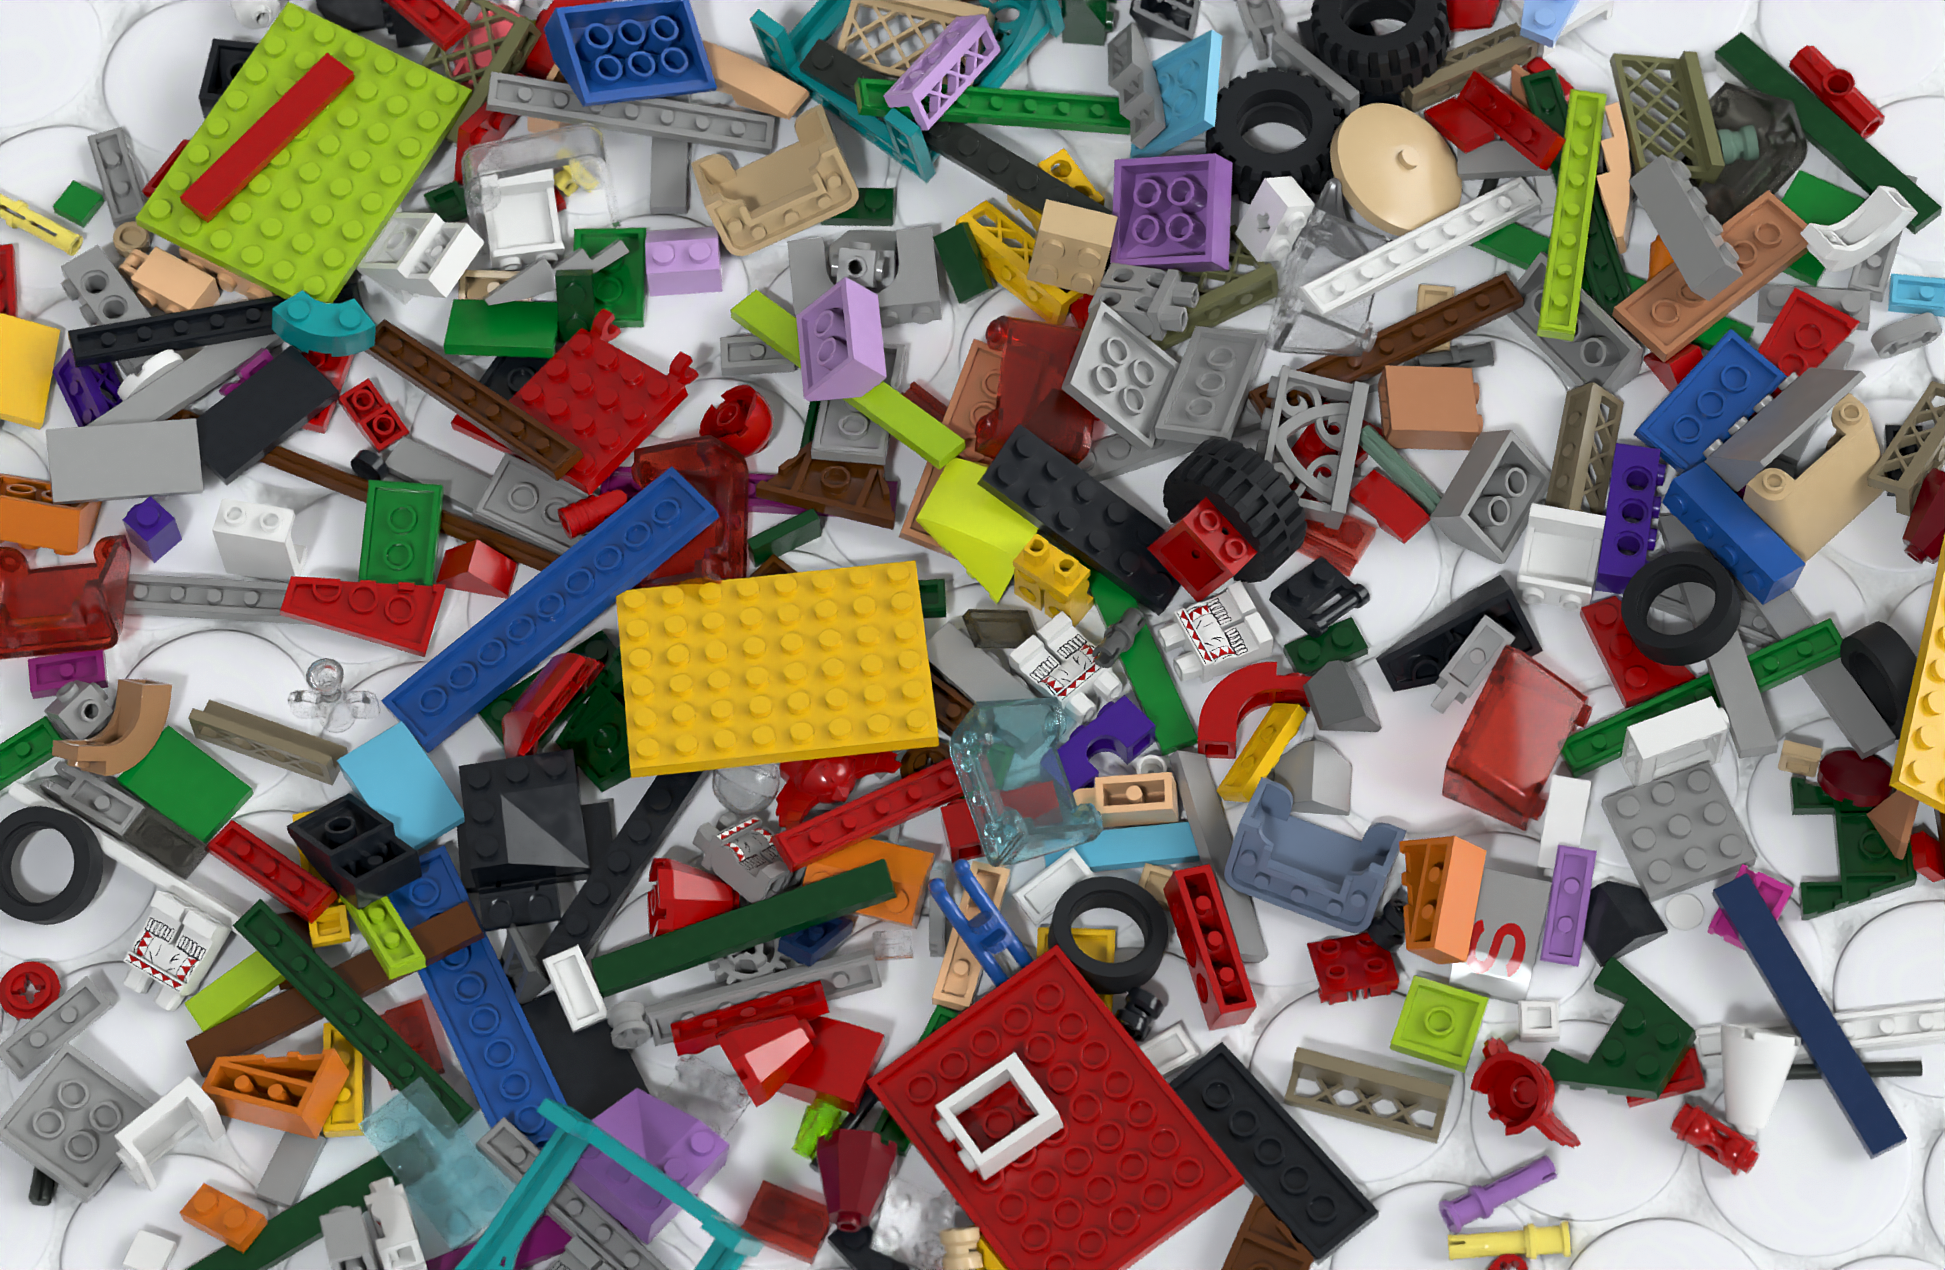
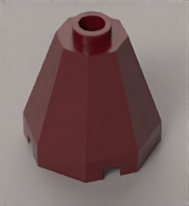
(1927, 521)
(854, 1175)

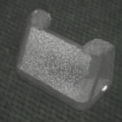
(1320, 248)

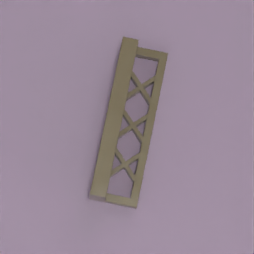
(1489, 61)
(1577, 449)
(1930, 452)
(268, 741)
(1370, 1081)

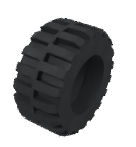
(1386, 60)
(1275, 99)
(1247, 495)

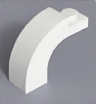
(1860, 233)

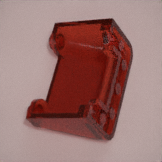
(1030, 389)
(723, 480)
(63, 605)
(1513, 739)

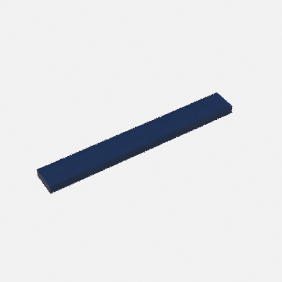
(1809, 1016)

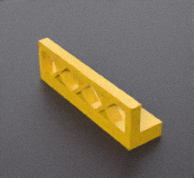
(1011, 265)

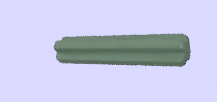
(1399, 469)

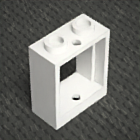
(1675, 741)
(1017, 1143)

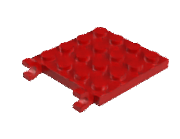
(602, 399)

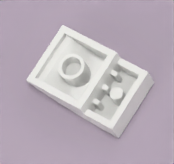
(421, 253)

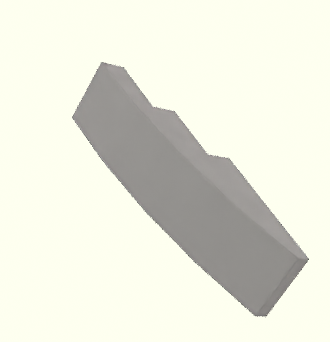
(1138, 88)
(540, 276)

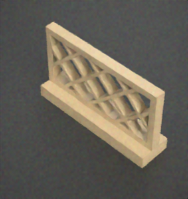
(928, 11)

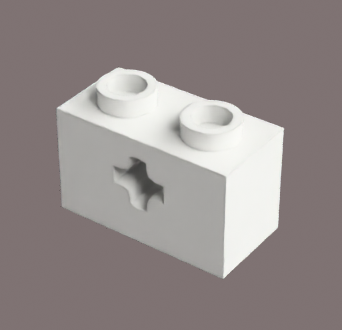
(1274, 219)

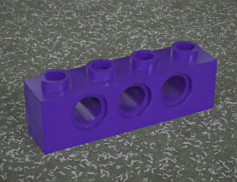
(1630, 467)

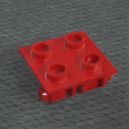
(1350, 966)

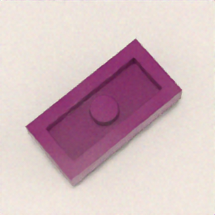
(52, 672)

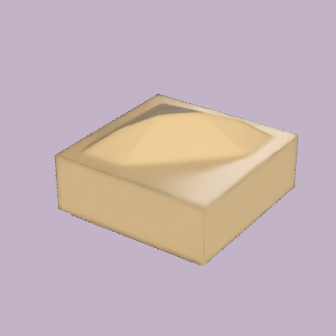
(1799, 758)

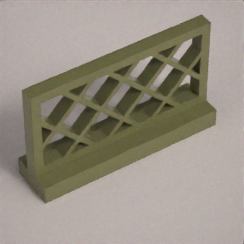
(507, 59)
(1692, 116)
(1229, 300)

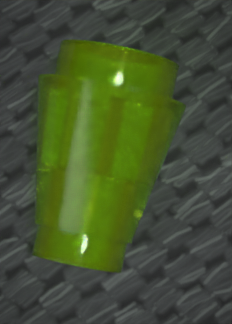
(817, 1120)

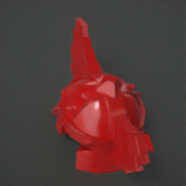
(825, 782)
(1519, 1093)

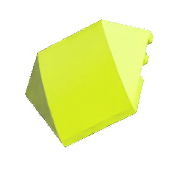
(975, 526)

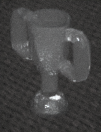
(332, 702)

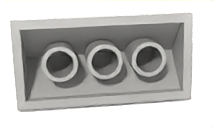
(1600, 346)

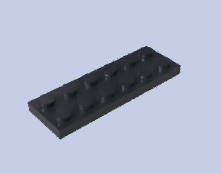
(1080, 516)
(1274, 1154)

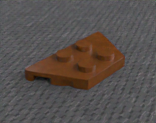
(832, 488)
(1265, 1243)

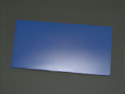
(1709, 402)

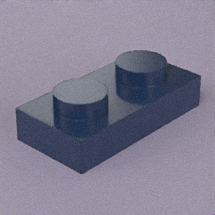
(816, 941)

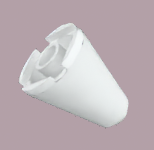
(1754, 1073)

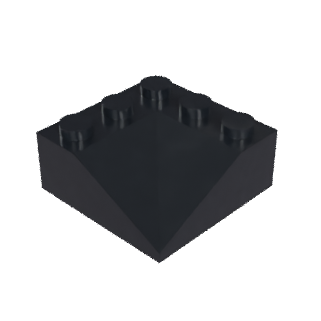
(524, 817)

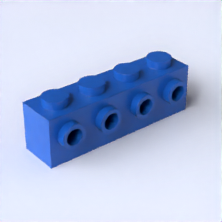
(1733, 533)

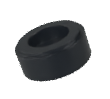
(369, 466)

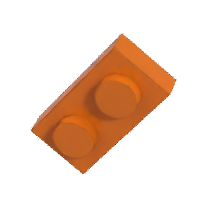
(223, 1217)

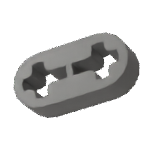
(1906, 335)

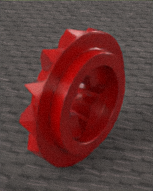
(16, 983)

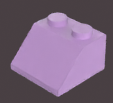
(683, 261)

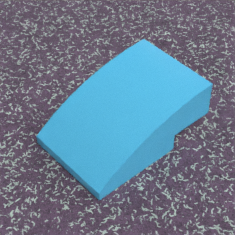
(403, 786)

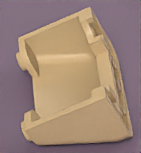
(780, 190)
(1829, 492)

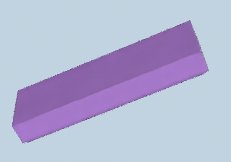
(1568, 905)

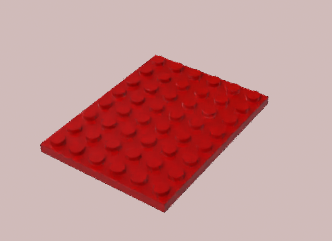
(1105, 1184)

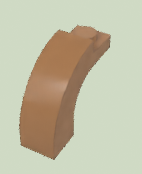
(130, 734)

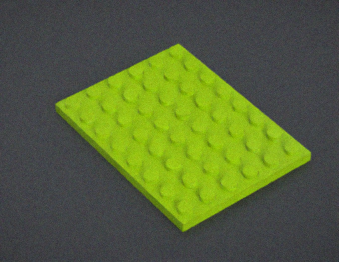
(334, 184)

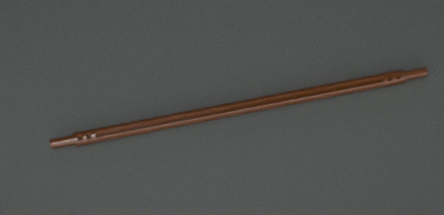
(357, 488)

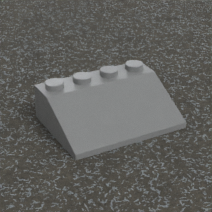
(1778, 423)

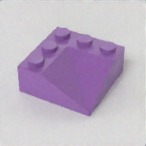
(1172, 212)
(665, 1138)

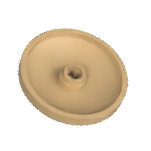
(1394, 168)

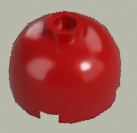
(740, 420)

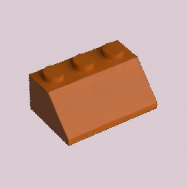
(34, 521)
(908, 871)

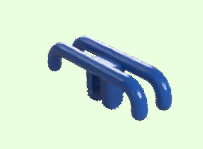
(987, 931)

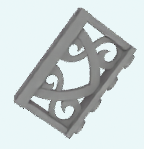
(1345, 416)

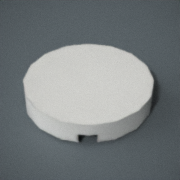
(151, 371)

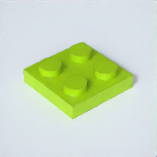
(1439, 1023)

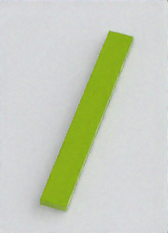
(1571, 215)
(881, 404)

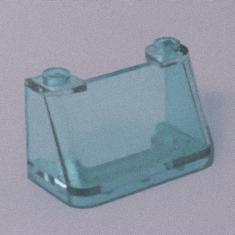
(1018, 782)

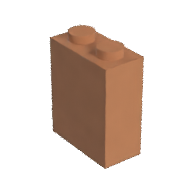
(1429, 407)

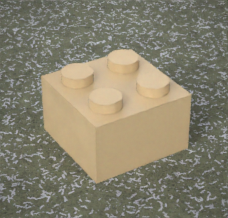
(1071, 247)

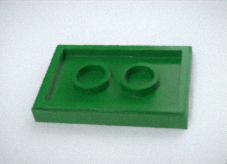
(1819, 204)
(622, 283)
(502, 329)
(401, 532)
(186, 786)

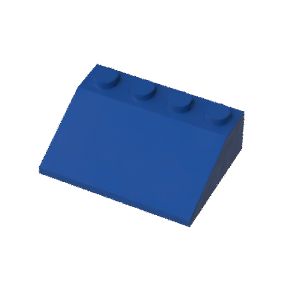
(629, 50)

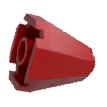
(685, 896)
(767, 1053)

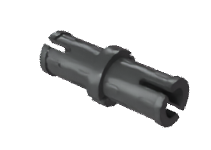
(1465, 357)
(1118, 638)

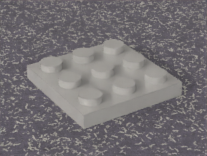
(1120, 376)
(1678, 832)
(70, 1121)

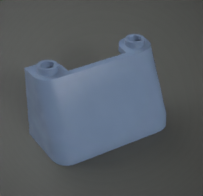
(1310, 865)

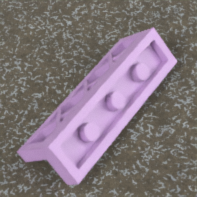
(942, 60)

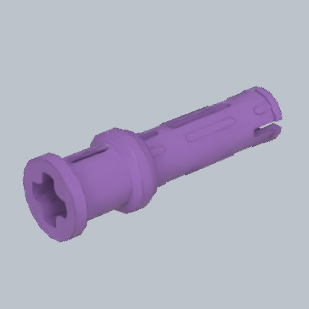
(1481, 1200)

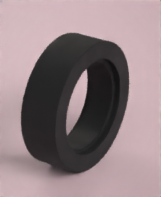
(1692, 645)
(1882, 668)
(85, 875)
(1120, 896)

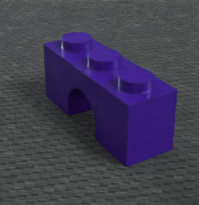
(1117, 729)

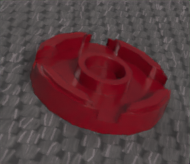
(1849, 777)

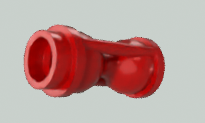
(1702, 1130)

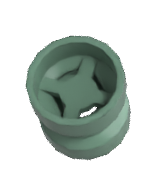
(1739, 144)

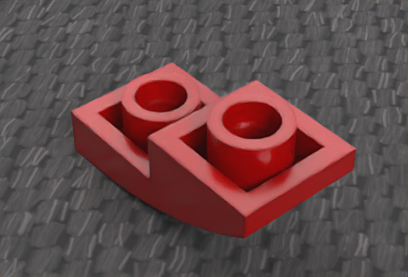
(373, 416)
(1389, 506)

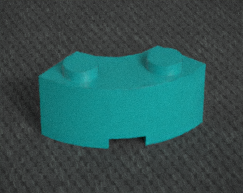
(322, 326)

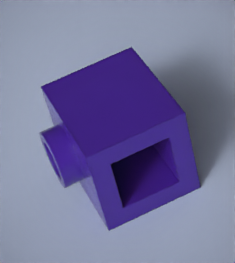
(151, 529)

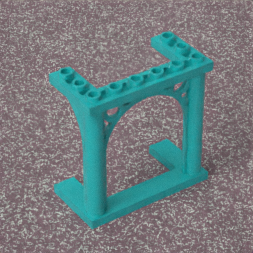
(900, 135)
(554, 1164)

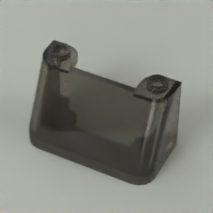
(1779, 143)

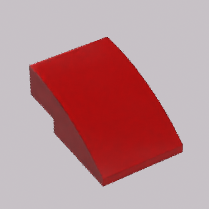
(838, 1066)

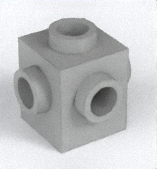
(872, 266)
(79, 709)

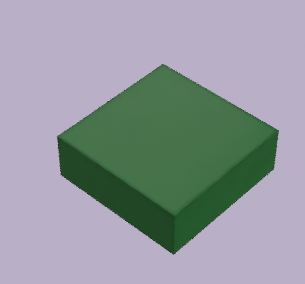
(78, 204)

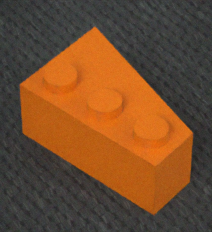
(1443, 895)
(278, 1092)

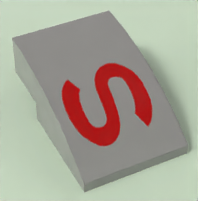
(1503, 937)

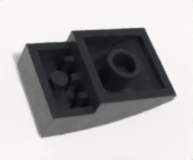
(355, 850)

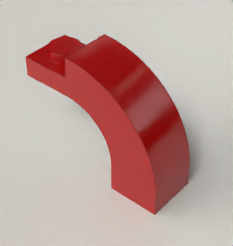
(1239, 696)

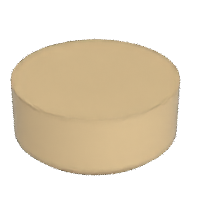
(130, 237)

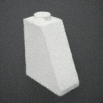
(1563, 819)

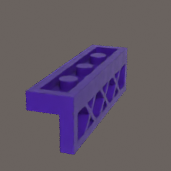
(82, 388)

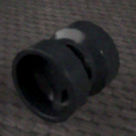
(1389, 929)
(1139, 1012)

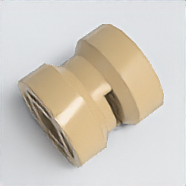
(961, 1248)

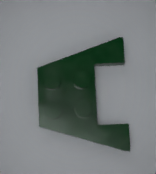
(600, 731)
(1863, 858)
(1637, 1050)

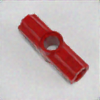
(1825, 78)

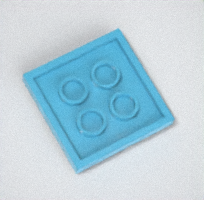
(1188, 92)

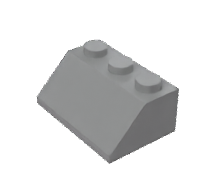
(1492, 495)

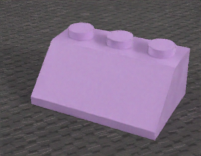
(841, 343)

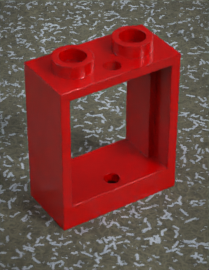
(1200, 573)

